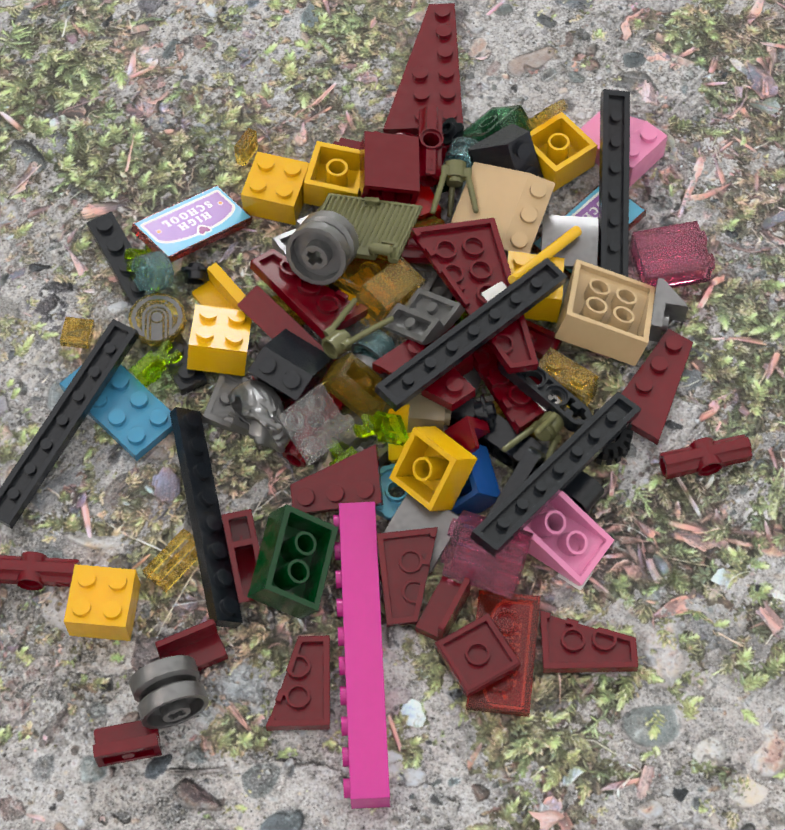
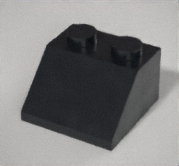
(508, 149)
(290, 365)

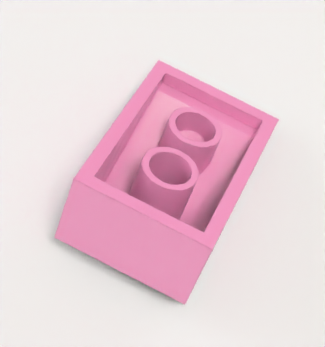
(646, 145)
(567, 539)

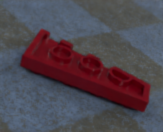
(657, 383)
(515, 404)

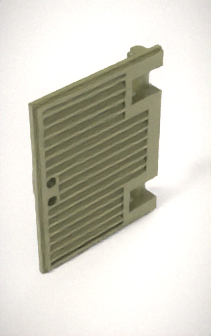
(380, 224)

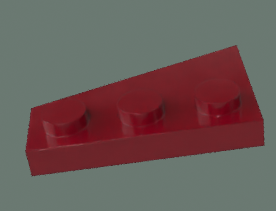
(448, 391)
(344, 482)
(404, 572)
(582, 649)
(305, 692)

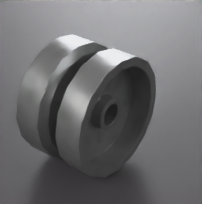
(322, 247)
(168, 692)

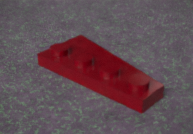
(311, 302)

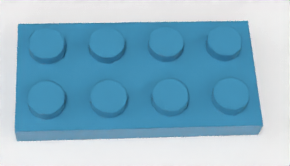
(129, 413)

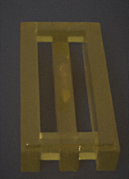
(547, 113)
(173, 577)

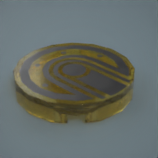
(157, 318)

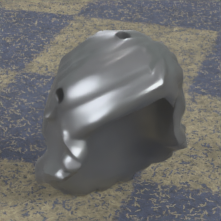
(259, 407)

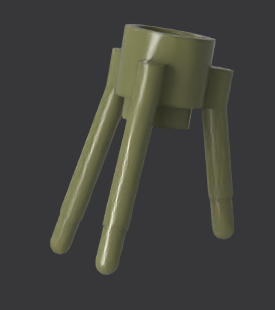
(454, 173)
(339, 341)
(545, 429)

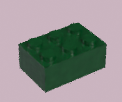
(293, 562)

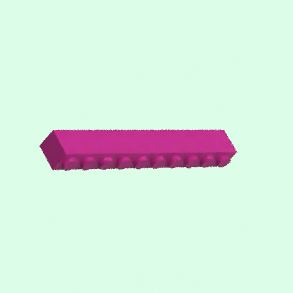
(363, 657)

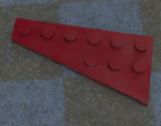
(430, 74)
(469, 262)

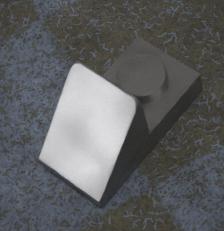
(666, 307)

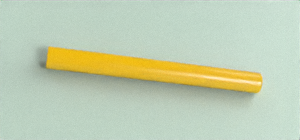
(548, 252)

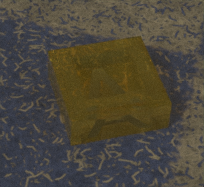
(246, 147)
(77, 332)

